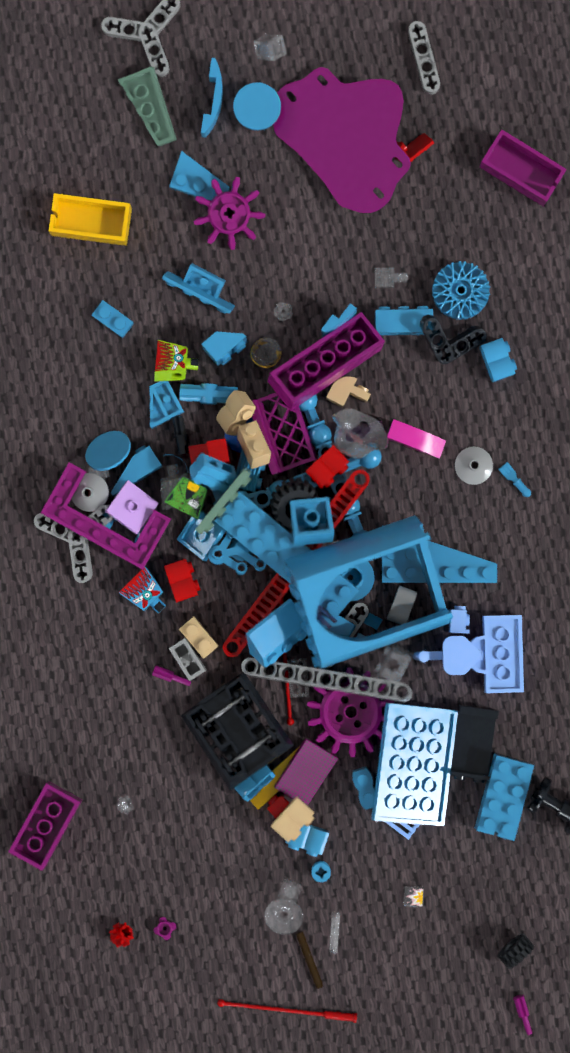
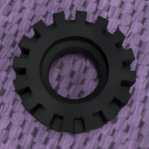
(515, 951)

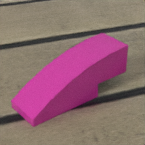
(416, 439)

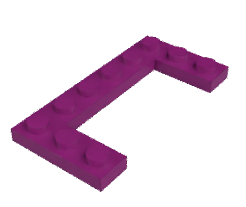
(59, 511)

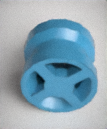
(319, 868)

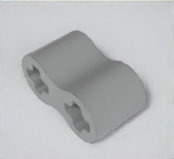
(402, 605)

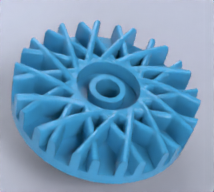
(446, 292)

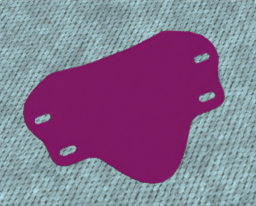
(346, 135)

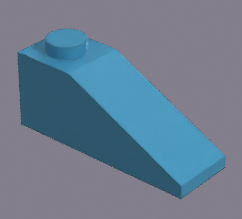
(139, 467)

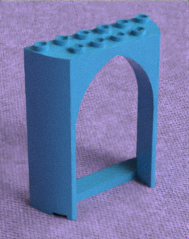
(316, 569)

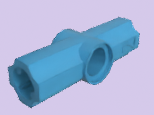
(205, 393)

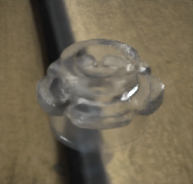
(278, 311)
(125, 804)

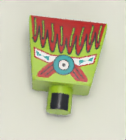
(172, 362)

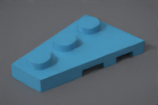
(194, 179)

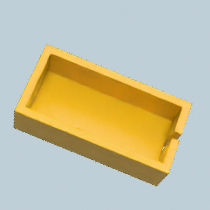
(90, 219)

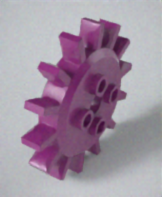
(345, 730)

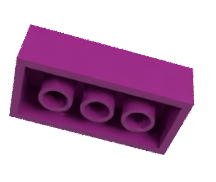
(45, 825)

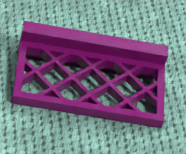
(260, 415)

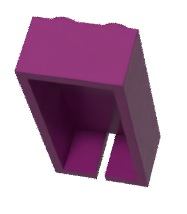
(522, 168)

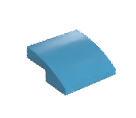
(335, 322)

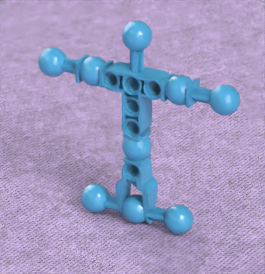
(320, 438)

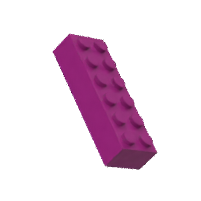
(325, 361)

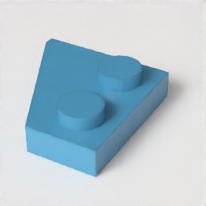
(163, 404)

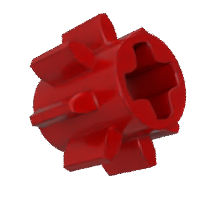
(121, 934)

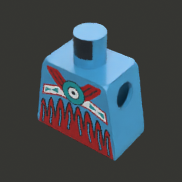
(144, 591)

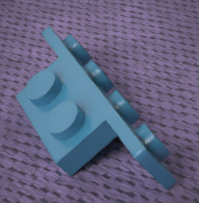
(202, 285)

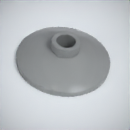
(466, 472)
(98, 496)

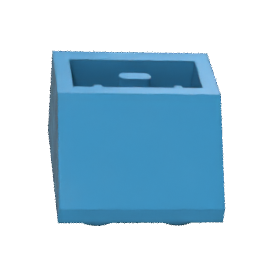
(222, 345)

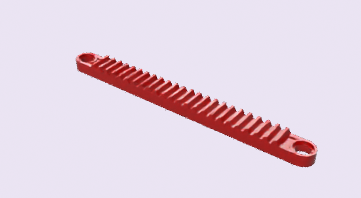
(278, 585)

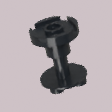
(561, 807)

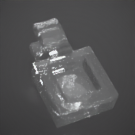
(386, 277)

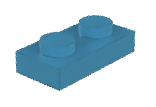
(112, 319)

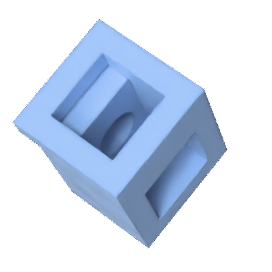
(460, 620)

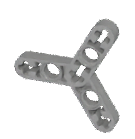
(139, 30)
(75, 545)

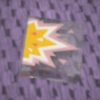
(413, 896)

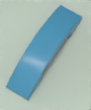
(210, 120)

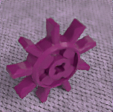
(219, 205)

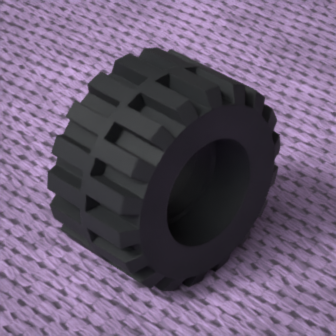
(284, 494)

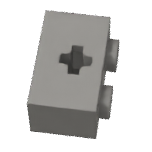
(187, 659)

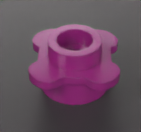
(166, 934)

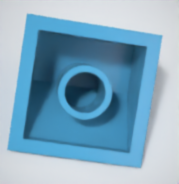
(311, 521)

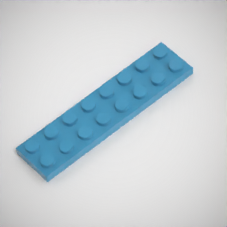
(275, 544)

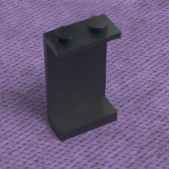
(473, 743)

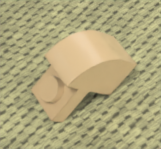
(343, 388)

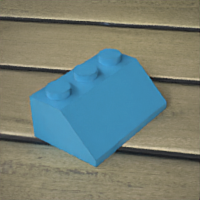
(275, 634)

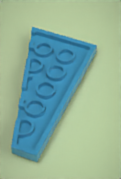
(449, 564)

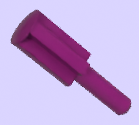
(169, 675)
(523, 1012)

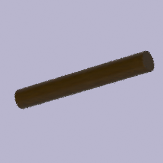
(309, 960)

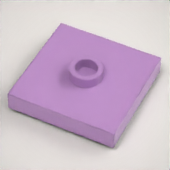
(131, 507)

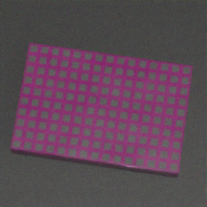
(306, 771)

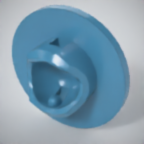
(257, 106)
(108, 450)
(362, 578)

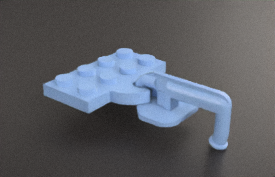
(494, 654)

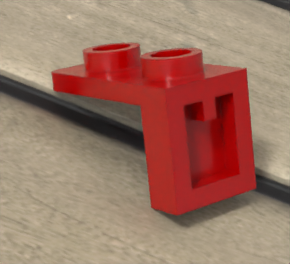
(416, 147)

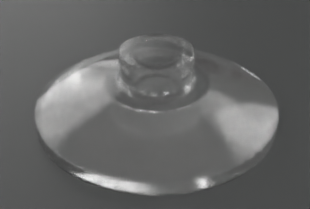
(283, 923)

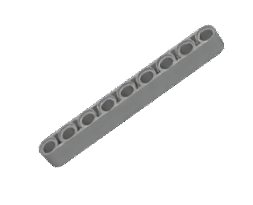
(335, 683)

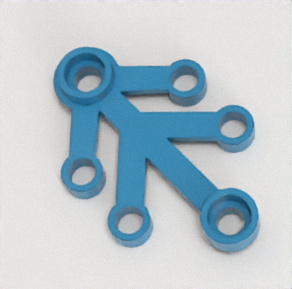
(239, 550)

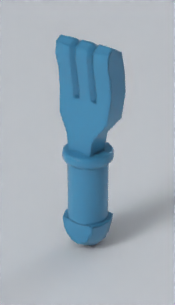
(509, 473)

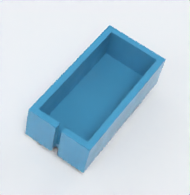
(504, 797)

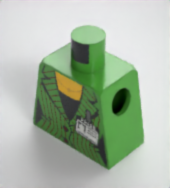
(188, 497)

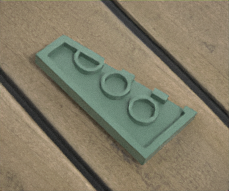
(149, 102)
(229, 495)

